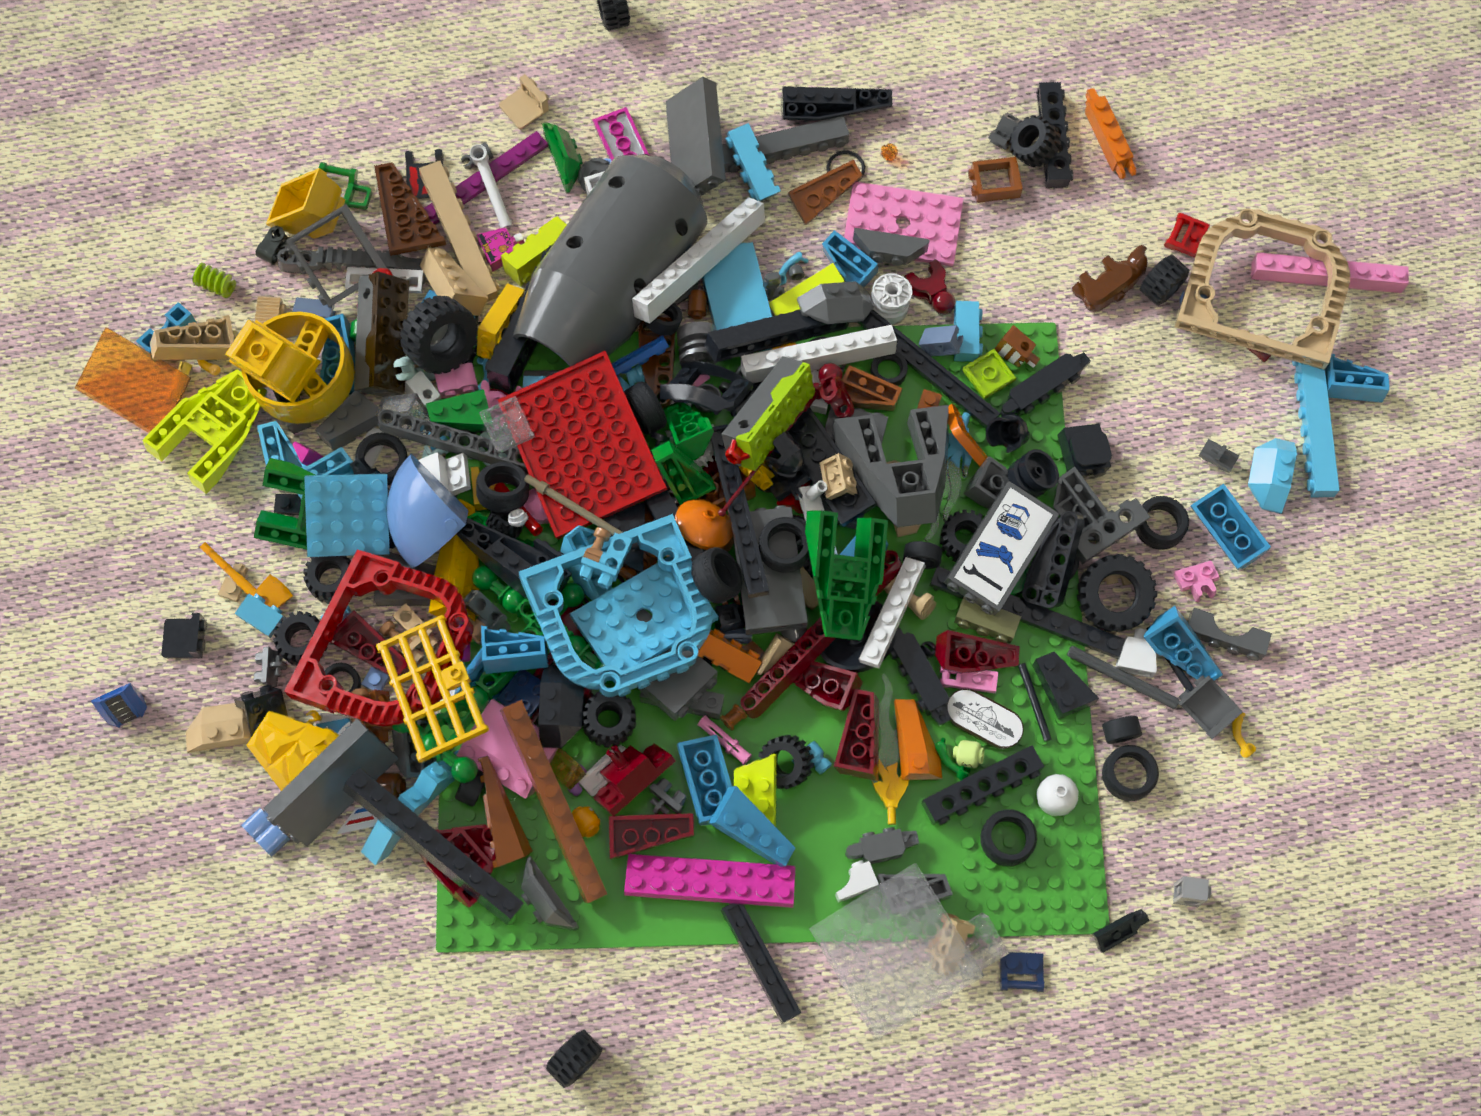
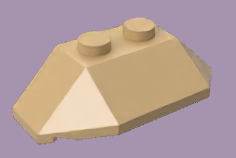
(218, 728)

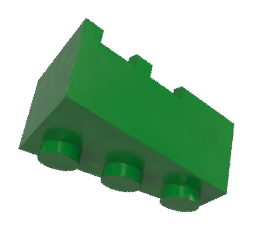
(460, 411)
(682, 474)

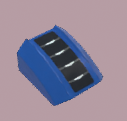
(120, 705)

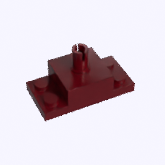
(630, 775)

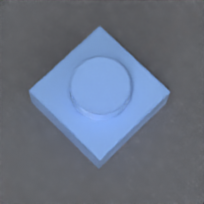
(375, 679)

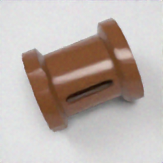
(733, 717)

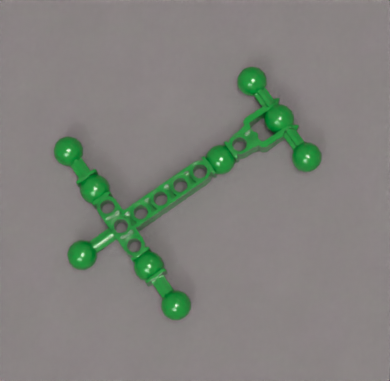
(464, 768)

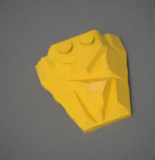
(287, 746)

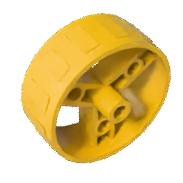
(324, 398)

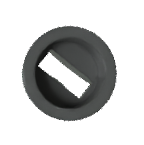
(796, 272)

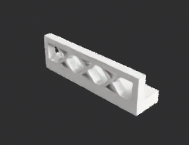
(415, 277)

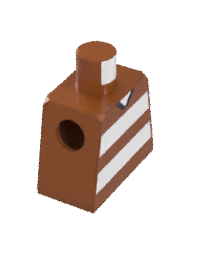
(1017, 348)

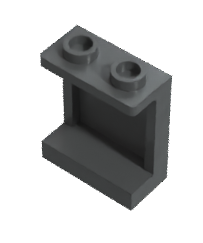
(1209, 706)

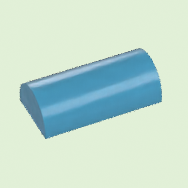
(1231, 527)
(705, 774)

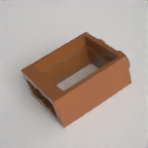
(995, 194)

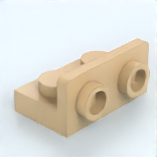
(838, 476)

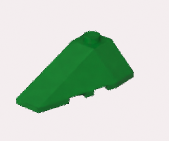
(688, 429)

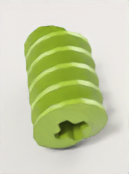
(213, 280)

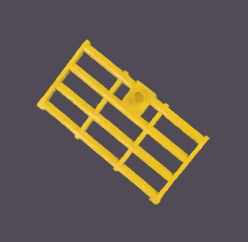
(447, 680)

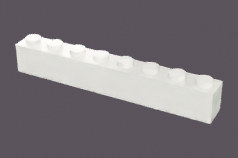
(835, 350)

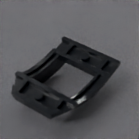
(681, 388)

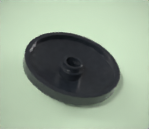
(846, 652)

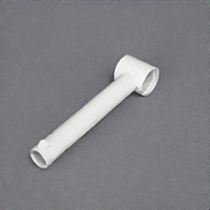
(490, 184)

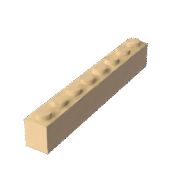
(457, 227)

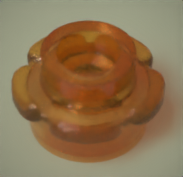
(889, 152)

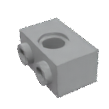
(1191, 891)

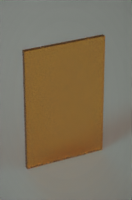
(131, 382)

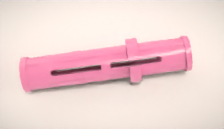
(743, 756)

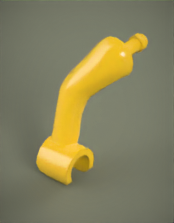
(211, 368)
(1246, 748)

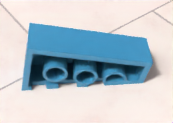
(749, 826)

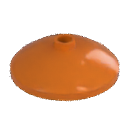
(702, 525)

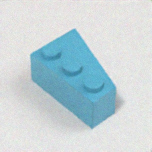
(276, 444)

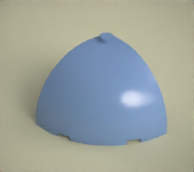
(421, 512)

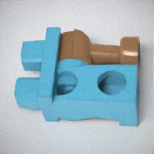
(605, 563)

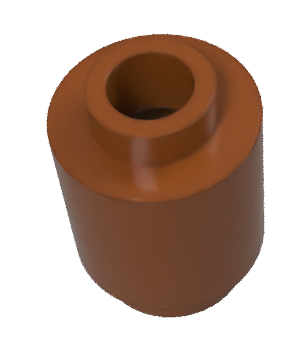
(697, 304)

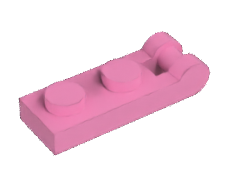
(979, 681)

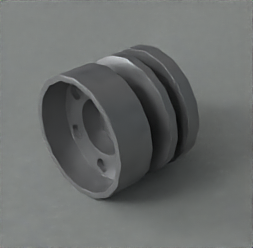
(692, 340)

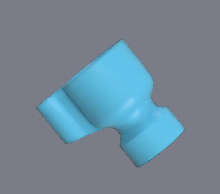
(821, 763)

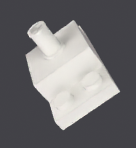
(450, 472)

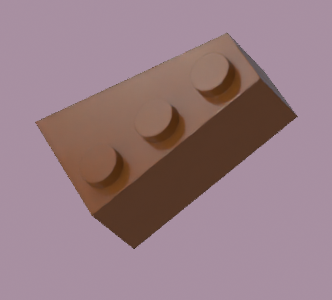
(870, 391)

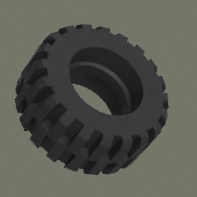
(426, 321)
(1136, 574)

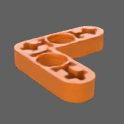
(960, 433)

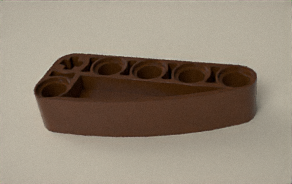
(652, 369)

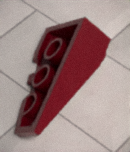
(971, 653)

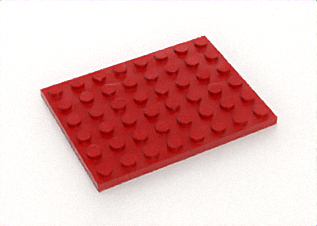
(586, 444)

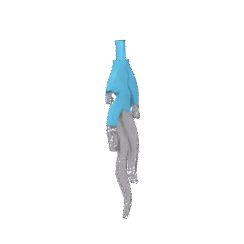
(953, 476)

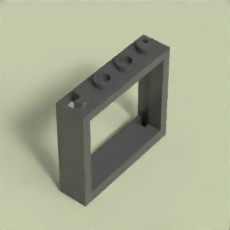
(303, 265)

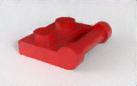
(1192, 236)

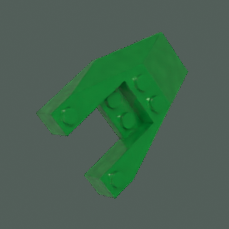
(279, 527)
(843, 582)

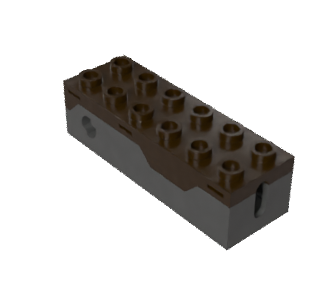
(378, 338)

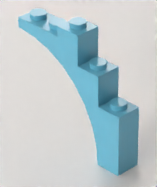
(426, 788)

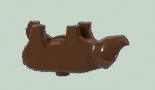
(1113, 282)

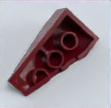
(829, 684)

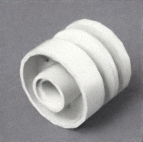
(891, 297)

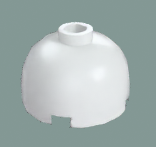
(1057, 795)

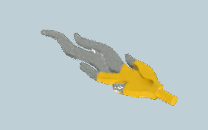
(892, 786)

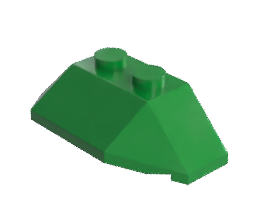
(563, 153)

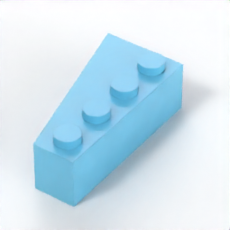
(751, 163)

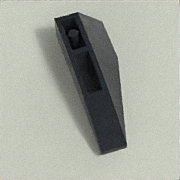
(829, 103)
(504, 554)

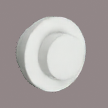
(517, 518)

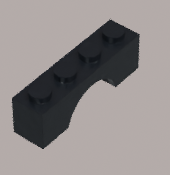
(729, 617)

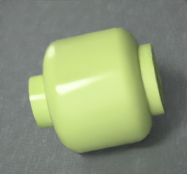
(969, 754)

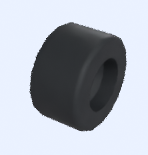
(1122, 729)
(470, 792)

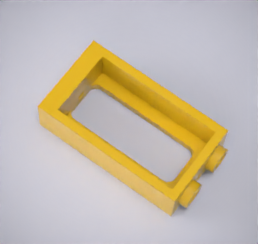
(497, 319)

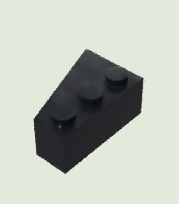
(1063, 686)

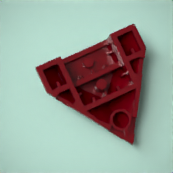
(474, 843)

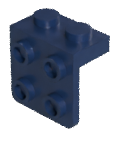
(522, 687)

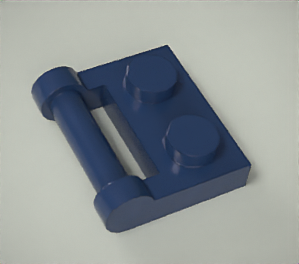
(1022, 964)

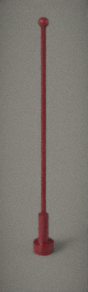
(722, 512)

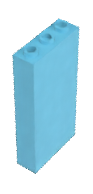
(736, 289)

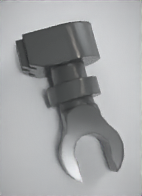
(479, 155)

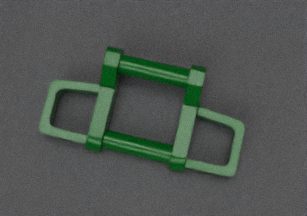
(352, 185)

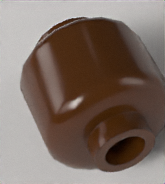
(392, 783)

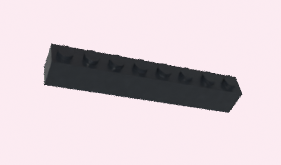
(766, 334)

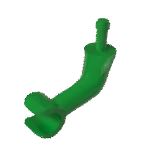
(961, 772)

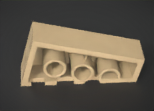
(193, 342)

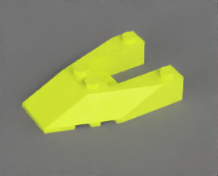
(215, 414)

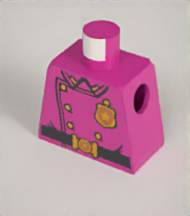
(497, 243)

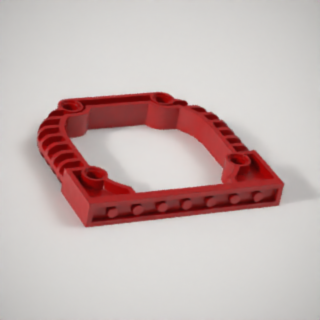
(364, 575)

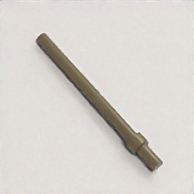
(544, 488)

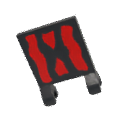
(413, 176)

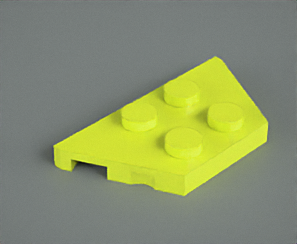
(759, 785)

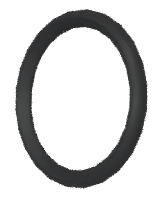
(850, 153)

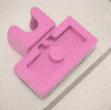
(1198, 579)

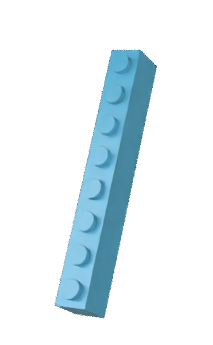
(1316, 431)

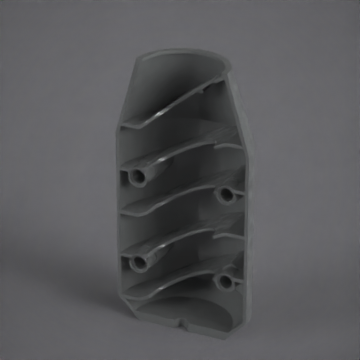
(611, 249)

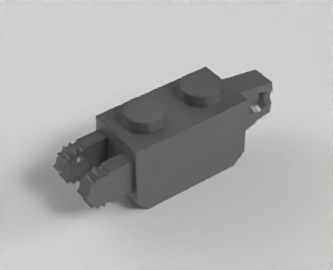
(882, 846)

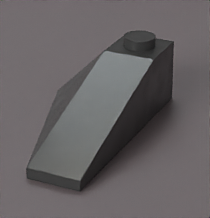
(987, 483)

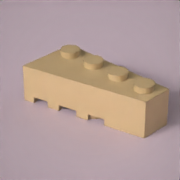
(450, 280)

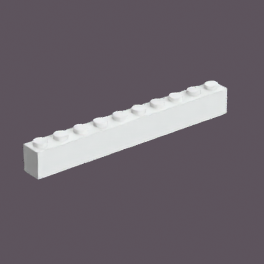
(698, 260)

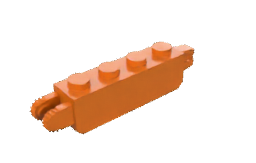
(1109, 134)

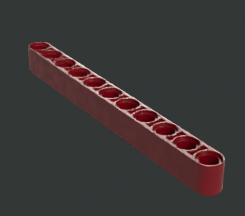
(803, 657)

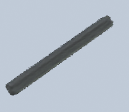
(1123, 677)

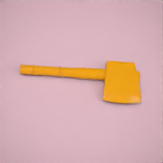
(270, 589)

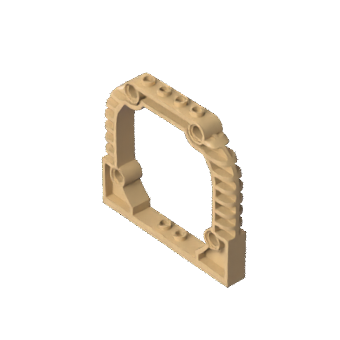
(1311, 348)

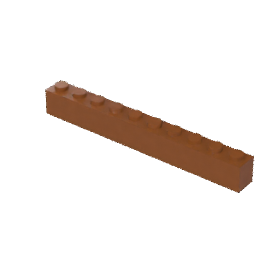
(553, 802)

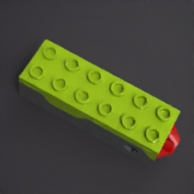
(768, 413)

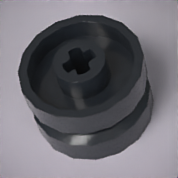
(1034, 473)

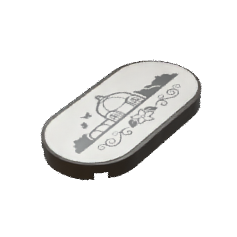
(984, 719)

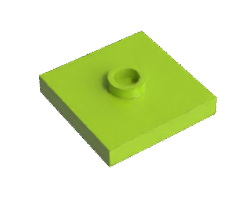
(989, 374)

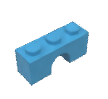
(175, 316)

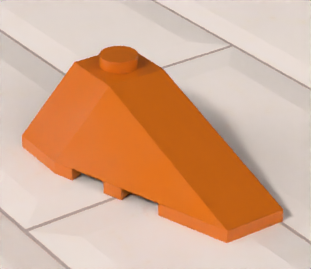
(916, 748)

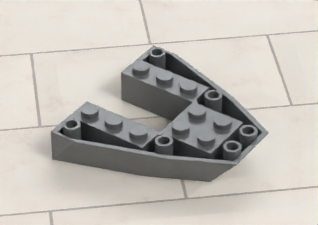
(906, 490)

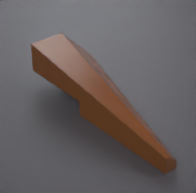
(507, 833)

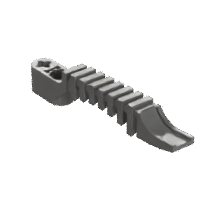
(341, 257)

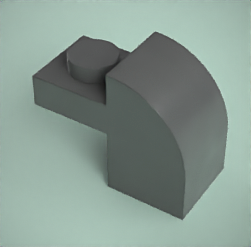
(1001, 135)

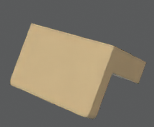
(775, 650)

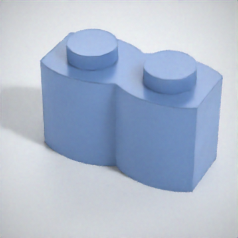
(265, 833)

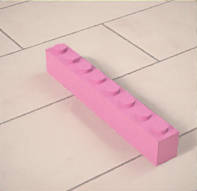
(1313, 272)

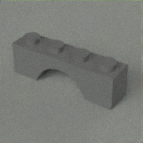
(1252, 644)

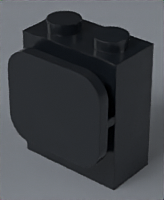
(1085, 449)

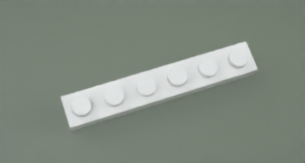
(892, 612)

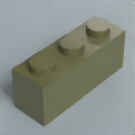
(1001, 626)

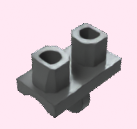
(1218, 455)
(271, 667)
(674, 803)

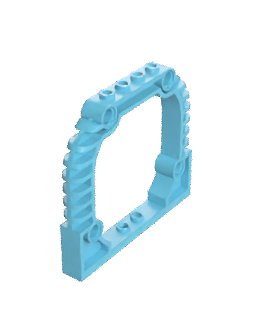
(658, 538)

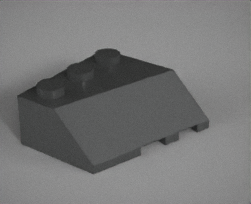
(401, 597)

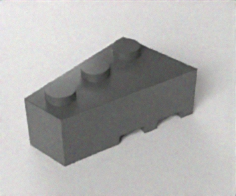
(348, 421)

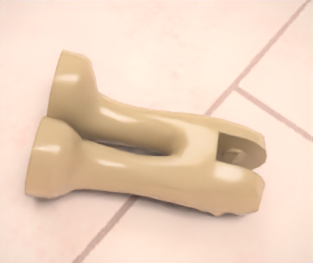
(921, 606)

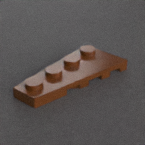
(822, 191)

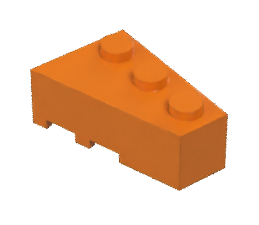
(730, 655)

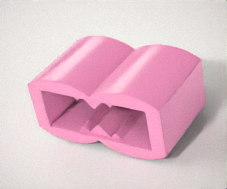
(457, 381)

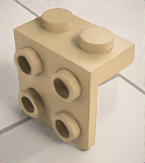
(525, 103)

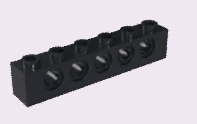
(1053, 93)
(1027, 758)

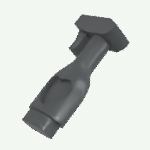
(771, 282)

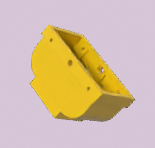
(306, 202)
(272, 359)

